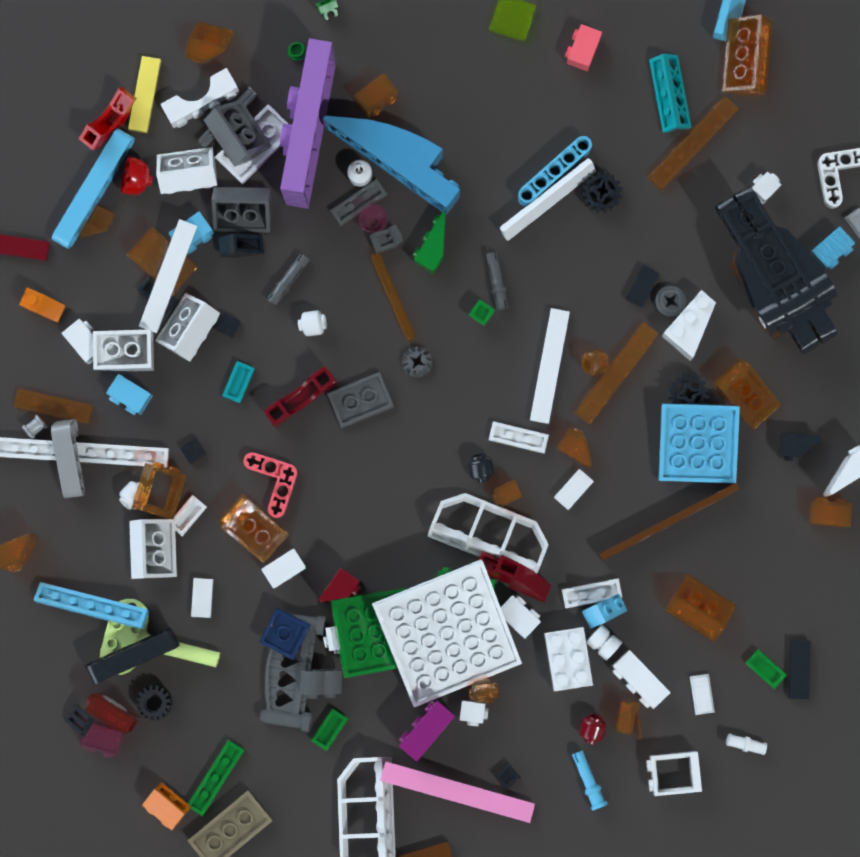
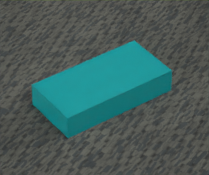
(238, 382)

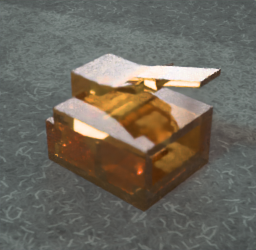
(626, 717)

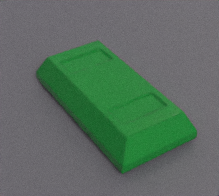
(766, 669)
(329, 729)

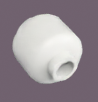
(357, 167)
(312, 323)
(127, 494)

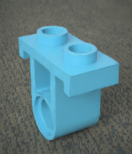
(604, 611)

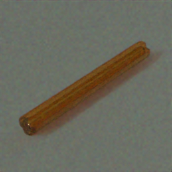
(393, 297)

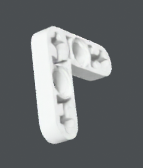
(832, 170)

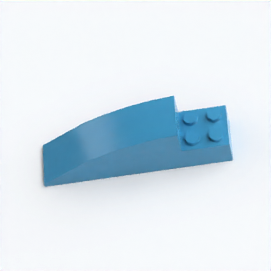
(401, 155)

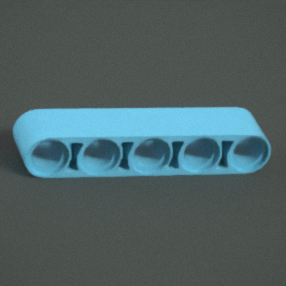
(559, 163)

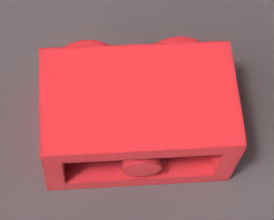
(583, 48)

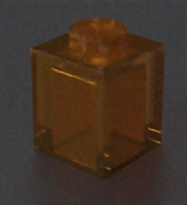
(506, 493)

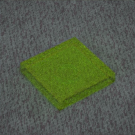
(513, 18)

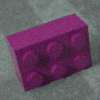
(426, 729)

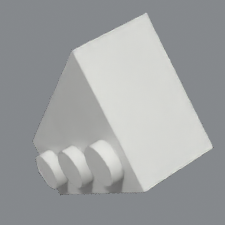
(690, 325)

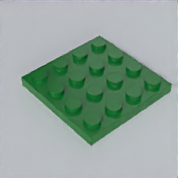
(360, 635)

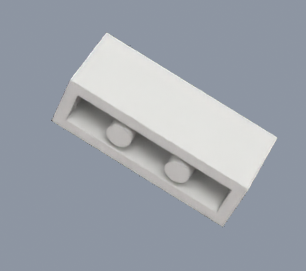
(640, 680)

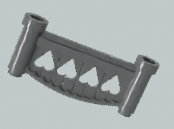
(292, 713)

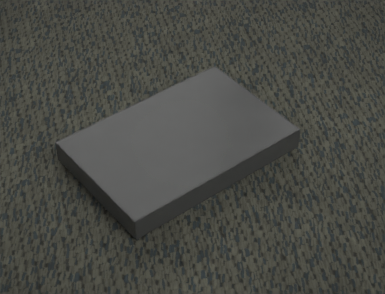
(360, 400)

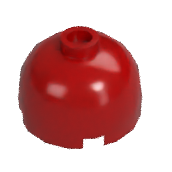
(136, 177)

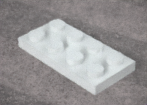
(271, 125)

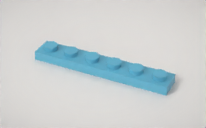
(91, 605)

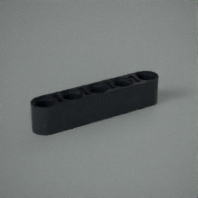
(132, 655)

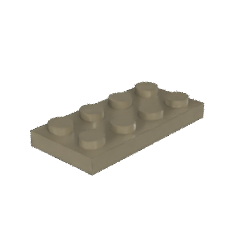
(231, 828)

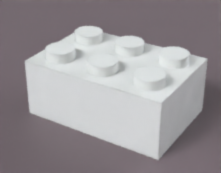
(568, 659)

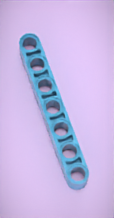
(93, 188)

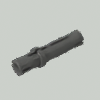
(290, 276)
(497, 281)

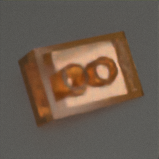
(150, 254)
(746, 389)
(252, 528)

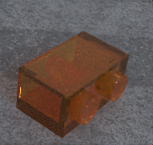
(376, 95)
(830, 513)

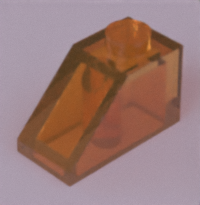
(576, 447)

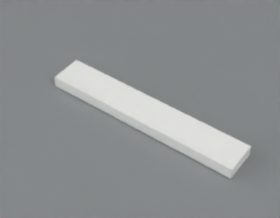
(547, 199)
(168, 276)
(549, 366)

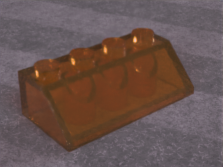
(747, 55)

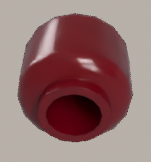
(592, 728)

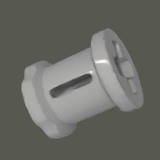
(34, 426)

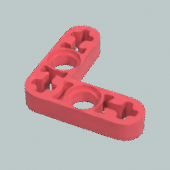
(279, 474)

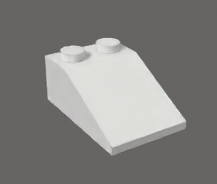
(123, 350)
(846, 473)

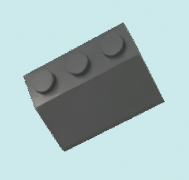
(237, 132)
(241, 209)

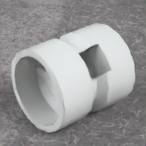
(604, 642)

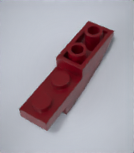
(517, 575)

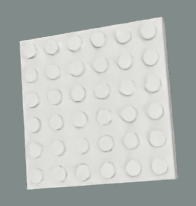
(447, 633)

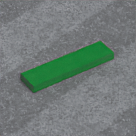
(215, 777)

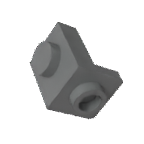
(386, 239)

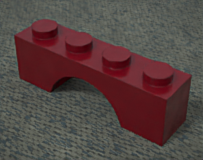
(297, 400)

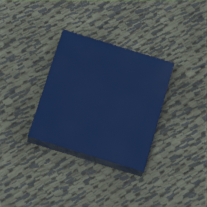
(285, 633)

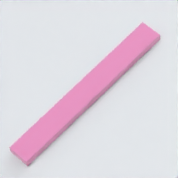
(457, 792)

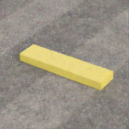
(145, 94)

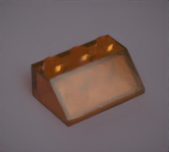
(700, 608)

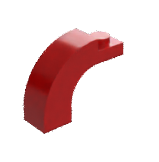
(101, 130)

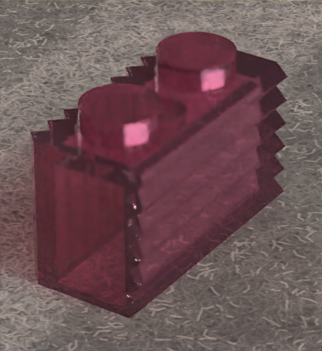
(102, 739)

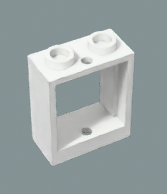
(694, 773)

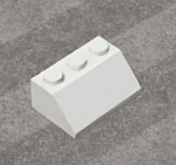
(186, 170)
(188, 327)
(153, 548)

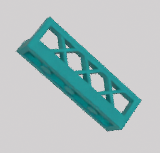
(666, 92)

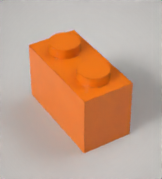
(166, 806)

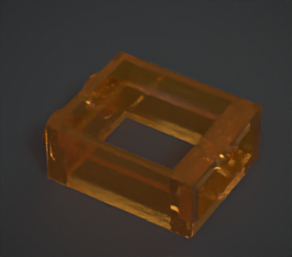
(145, 485)

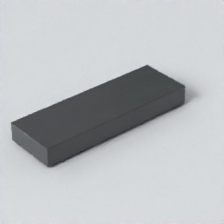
(358, 201)

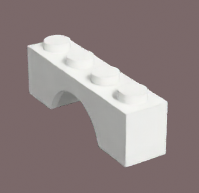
(180, 110)

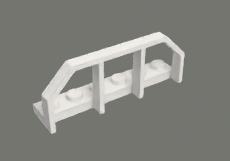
(475, 545)
(384, 809)

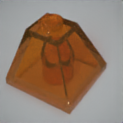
(207, 42)

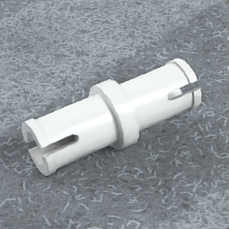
(746, 744)

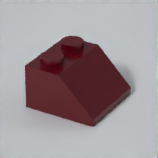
(341, 586)

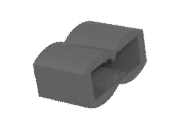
(321, 682)

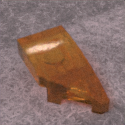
(99, 222)

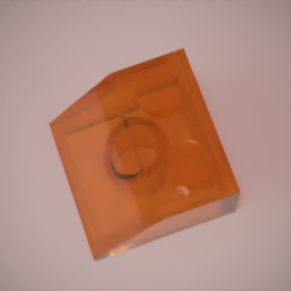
(17, 552)

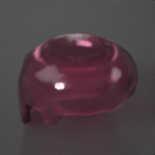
(373, 218)

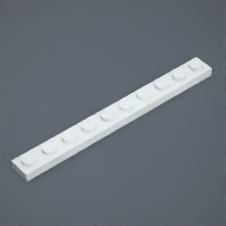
(87, 452)

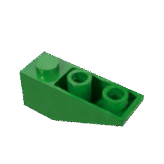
(432, 250)

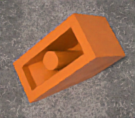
(42, 305)

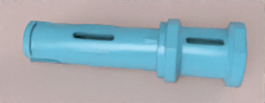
(592, 789)

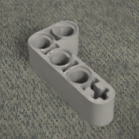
(67, 458)

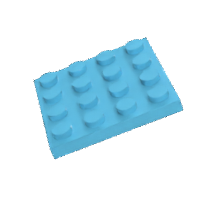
(699, 443)

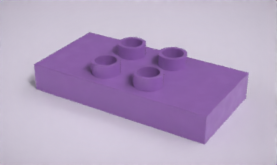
(307, 109)

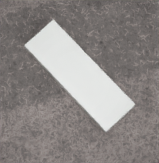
(518, 437)
(591, 593)

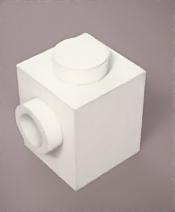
(766, 186)
(331, 640)
(473, 712)

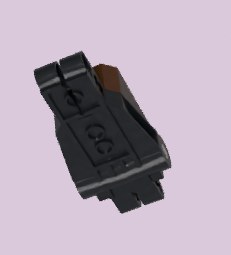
(777, 274)

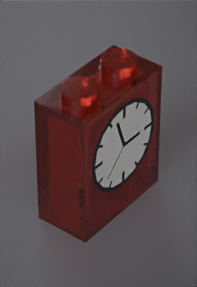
(112, 713)

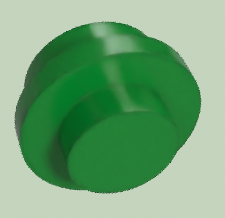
(296, 51)

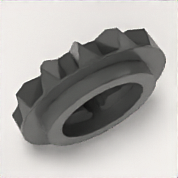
(679, 300)
(419, 370)

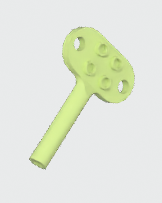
(121, 635)

